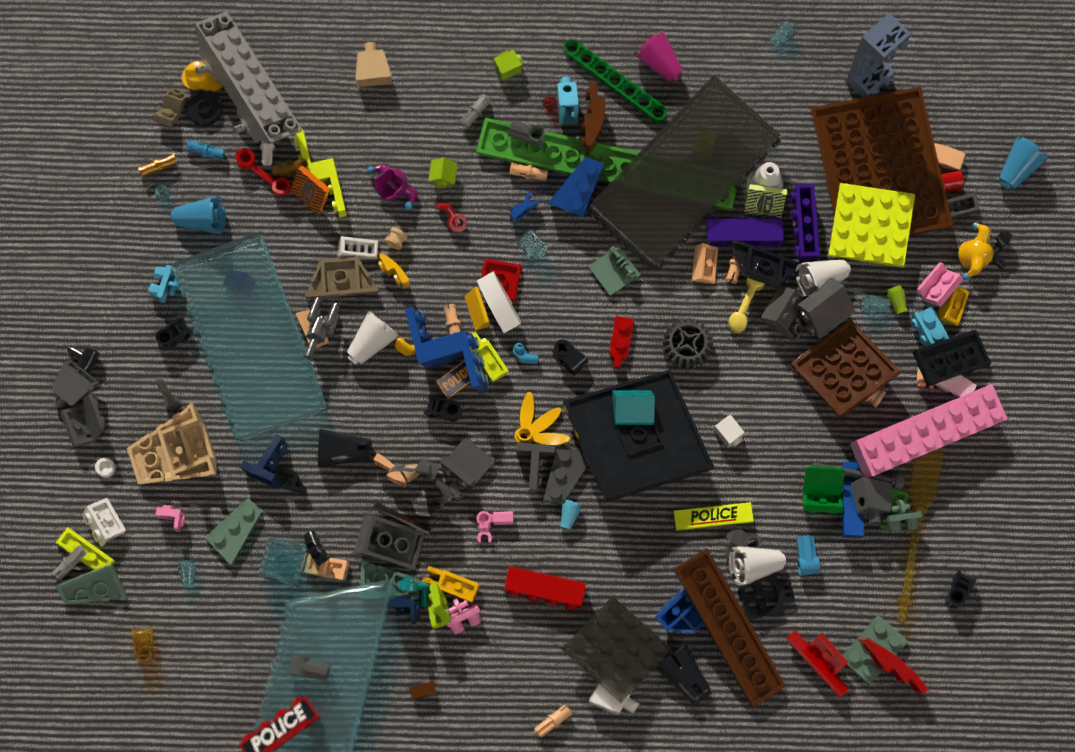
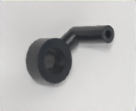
(1002, 240)

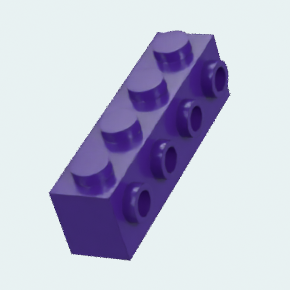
(805, 223)

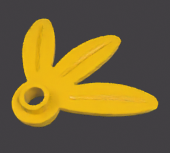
(534, 430)

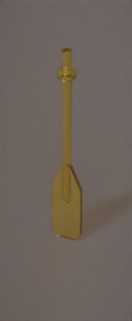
(922, 494)

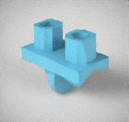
(166, 276)

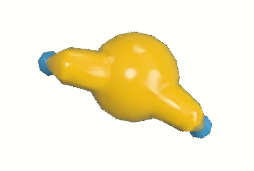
(976, 252)

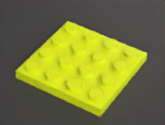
(871, 225)

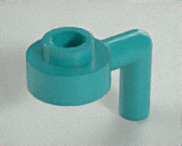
(409, 584)

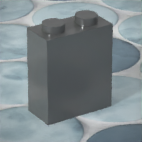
(826, 308)

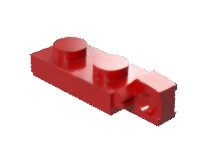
(620, 340)

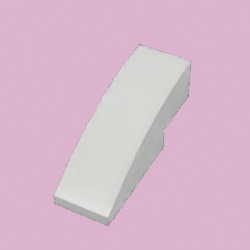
(499, 302)

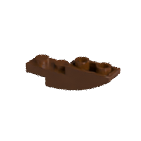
(593, 119)

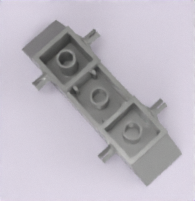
(246, 82)

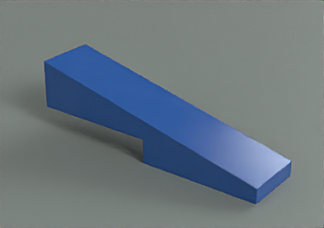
(851, 520)

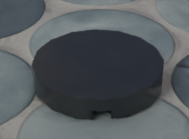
(204, 107)

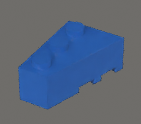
(579, 188)

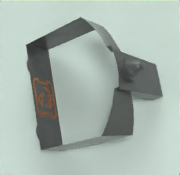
(428, 469)

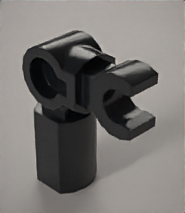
(315, 548)

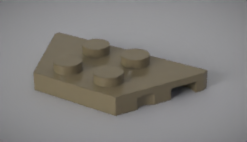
(340, 278)

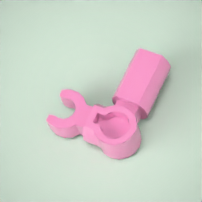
(485, 519)

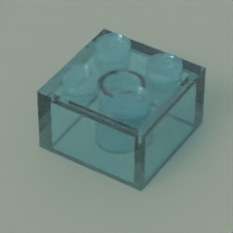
(283, 561)

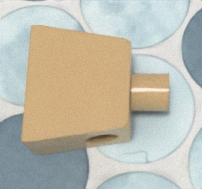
(372, 67)

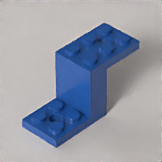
(447, 349)

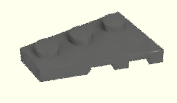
(565, 472)

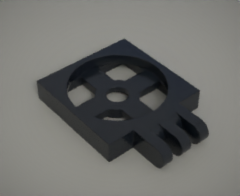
(779, 593)

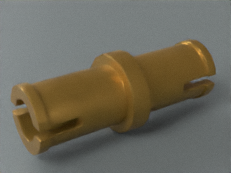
(158, 166)
(289, 167)

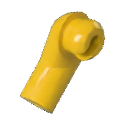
(404, 348)

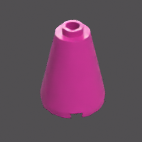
(660, 57)

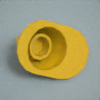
(199, 82)

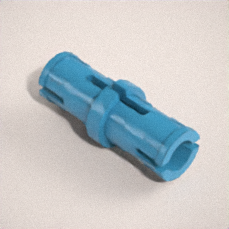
(205, 150)

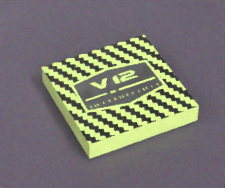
(765, 201)

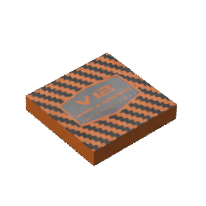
(310, 190)

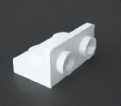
(103, 521)

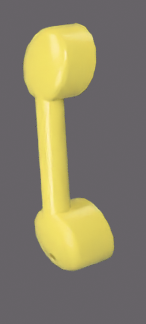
(738, 320)

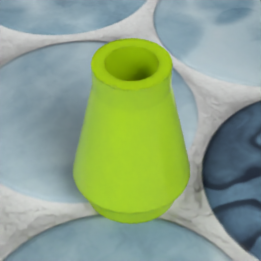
(897, 299)

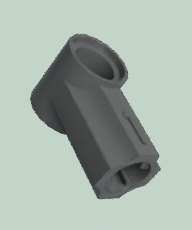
(526, 132)
(303, 666)

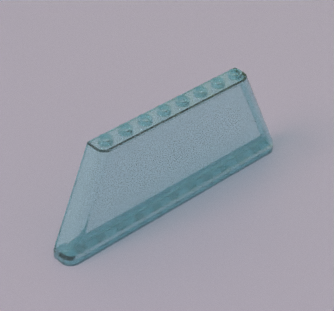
(337, 630)

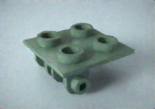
(614, 270)

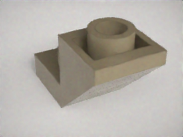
(172, 107)

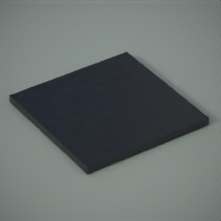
(638, 456)

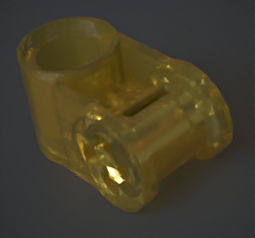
(143, 641)

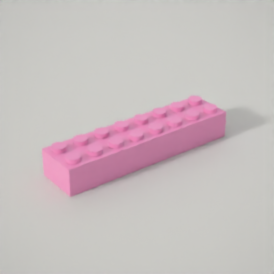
(928, 431)

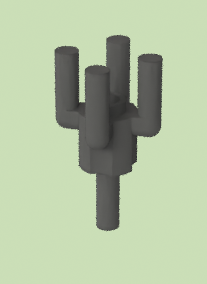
(320, 326)

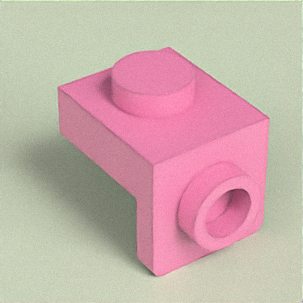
(169, 513)

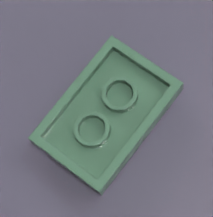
(880, 633)

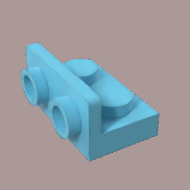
(929, 327)

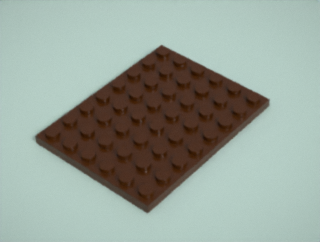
(884, 146)

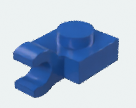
(519, 211)

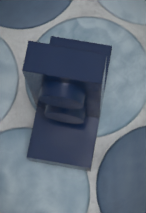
(267, 463)

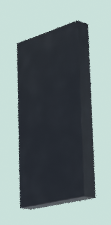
(951, 358)

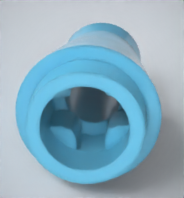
(569, 513)

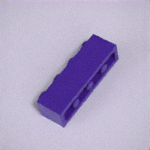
(751, 231)

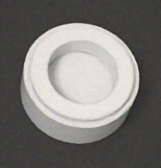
(105, 467)

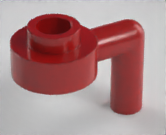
(453, 217)

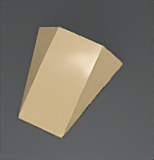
(174, 450)

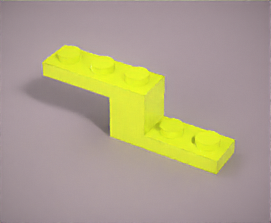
(324, 171)

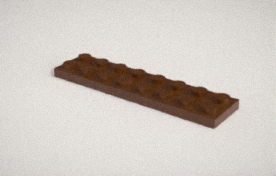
(729, 627)

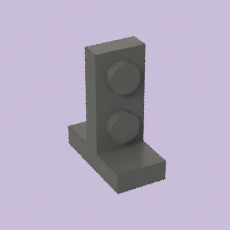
(535, 451)

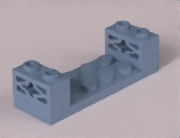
(873, 52)

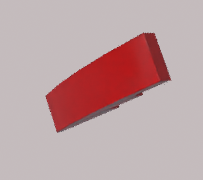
(888, 662)

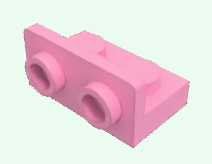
(939, 285)

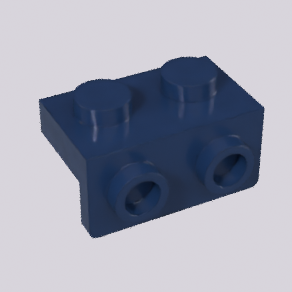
(404, 605)

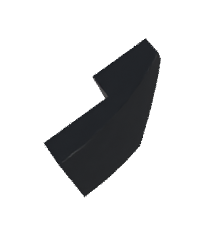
(289, 480)

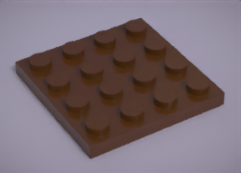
(845, 368)

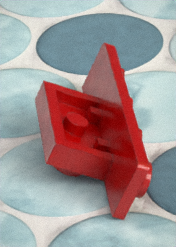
(823, 659)

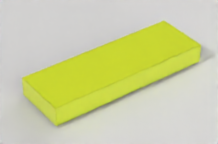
(94, 558)

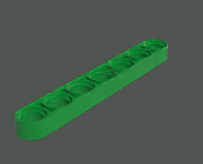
(619, 88)

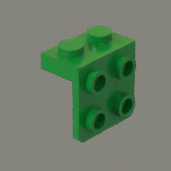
(823, 489)

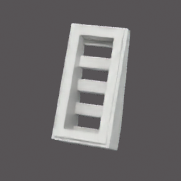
(358, 242)

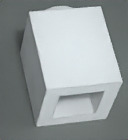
(729, 431)

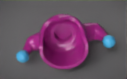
(393, 184)

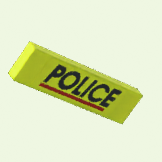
(713, 516)

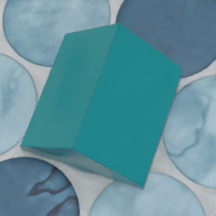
(633, 407)

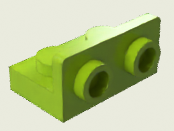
(438, 607)

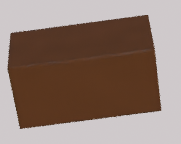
(423, 690)

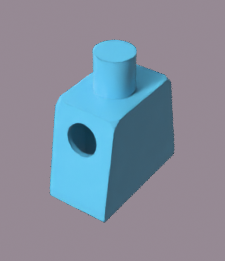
(567, 97)

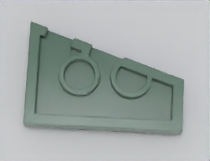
(232, 532)
(372, 573)
(95, 585)

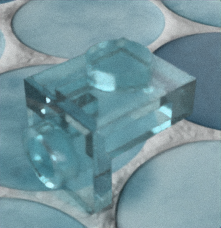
(532, 245)

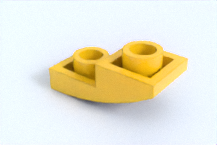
(391, 267)

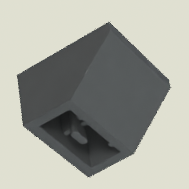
(783, 313)

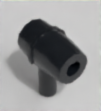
(87, 358)

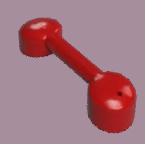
(246, 161)

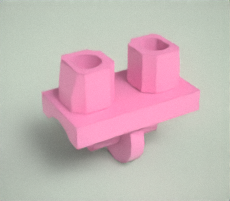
(470, 612)

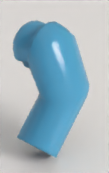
(522, 356)

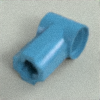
(807, 562)

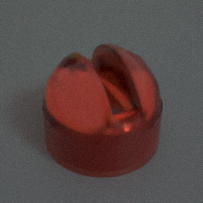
(550, 103)

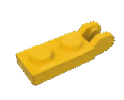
(454, 584)

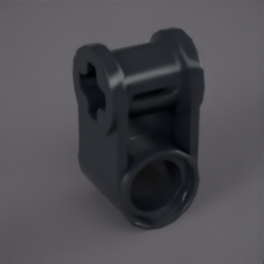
(174, 333)
(571, 359)
(439, 407)
(960, 586)

